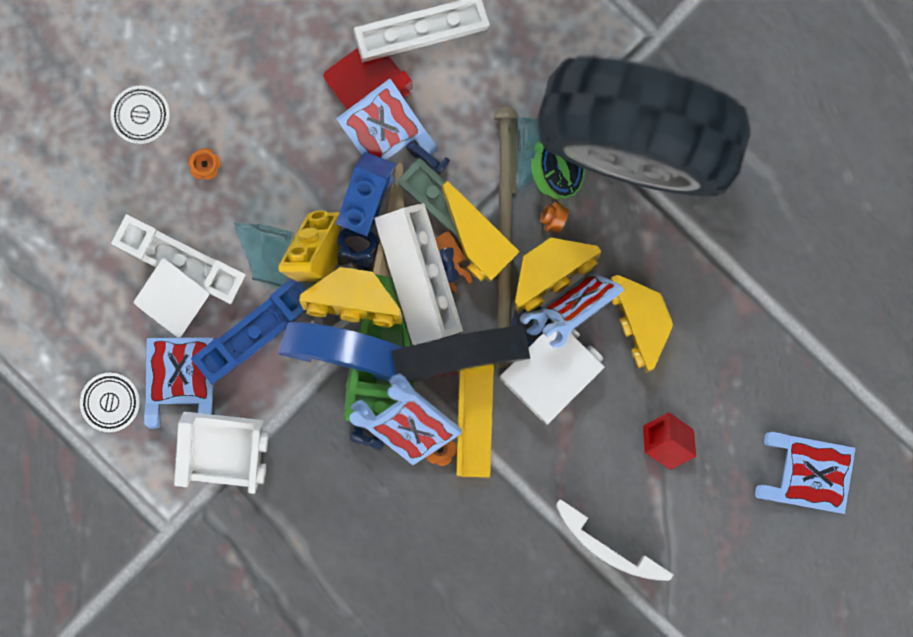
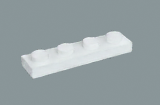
(420, 28)

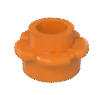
(200, 156)
(554, 217)
(443, 458)

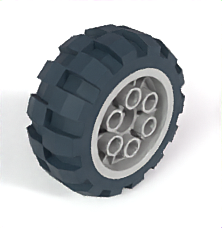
(644, 125)

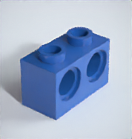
(365, 193)

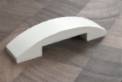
(151, 246)
(574, 522)

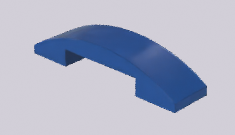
(251, 333)
(339, 347)

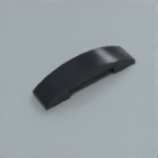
(461, 353)

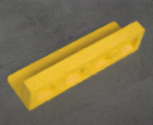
(475, 422)

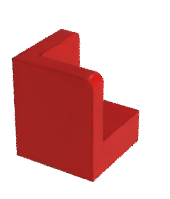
(669, 441)

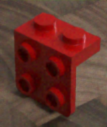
(355, 79)

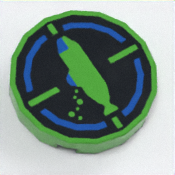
(555, 175)

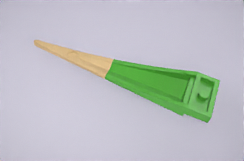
(362, 384)

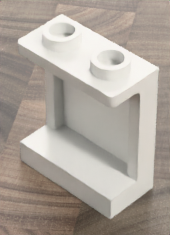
(552, 375)
(220, 450)

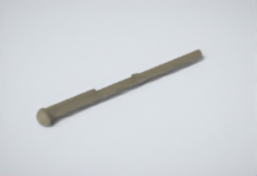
(507, 186)

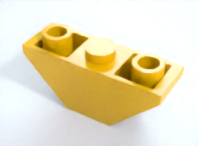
(313, 249)
(550, 269)
(353, 296)
(644, 319)

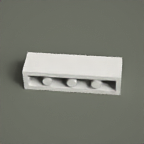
(418, 274)

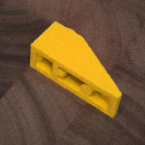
(480, 241)

